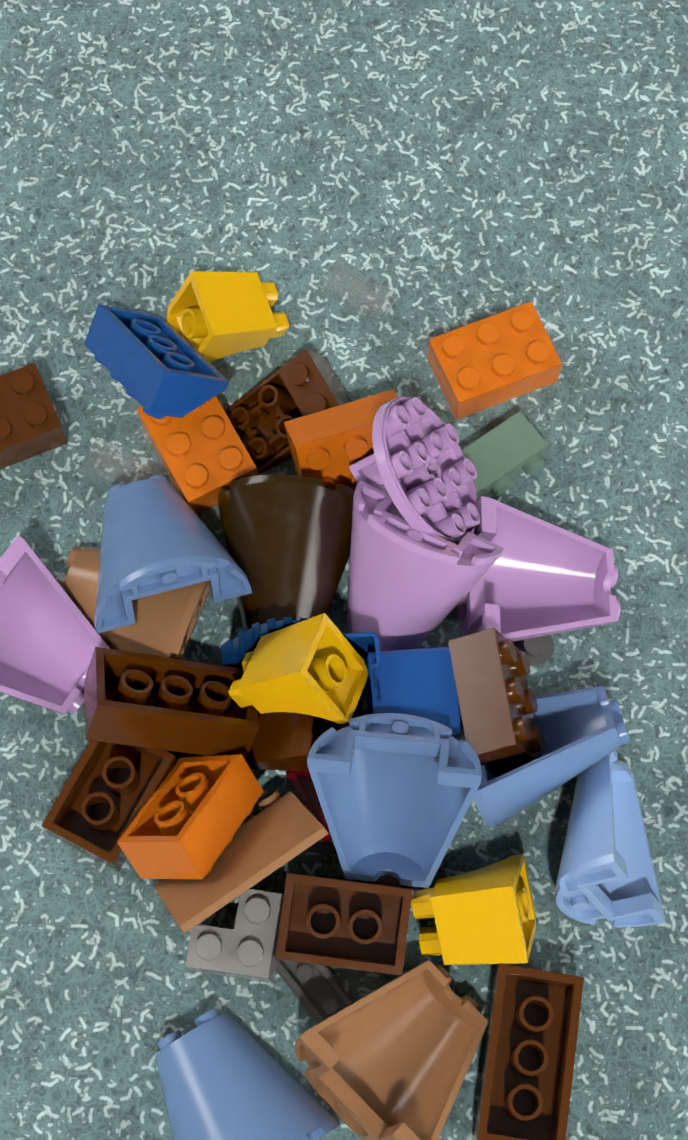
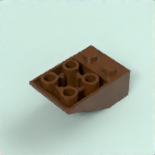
(293, 391)
(287, 739)

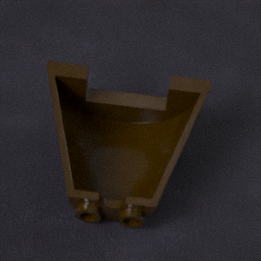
(289, 543)

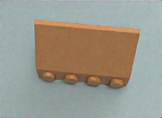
(257, 850)

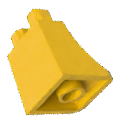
(226, 313)
(303, 671)
(479, 915)

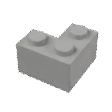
(248, 949)

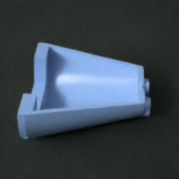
(606, 852)

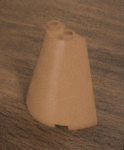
(162, 619)
(395, 1056)

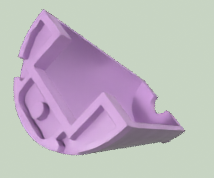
(406, 577)
(542, 580)
(42, 634)

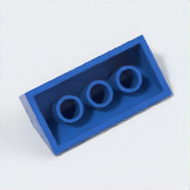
(152, 361)

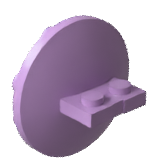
(421, 470)

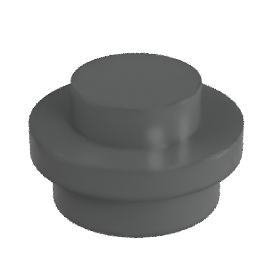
(537, 649)

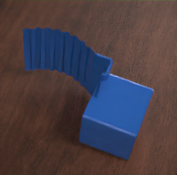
(397, 681)

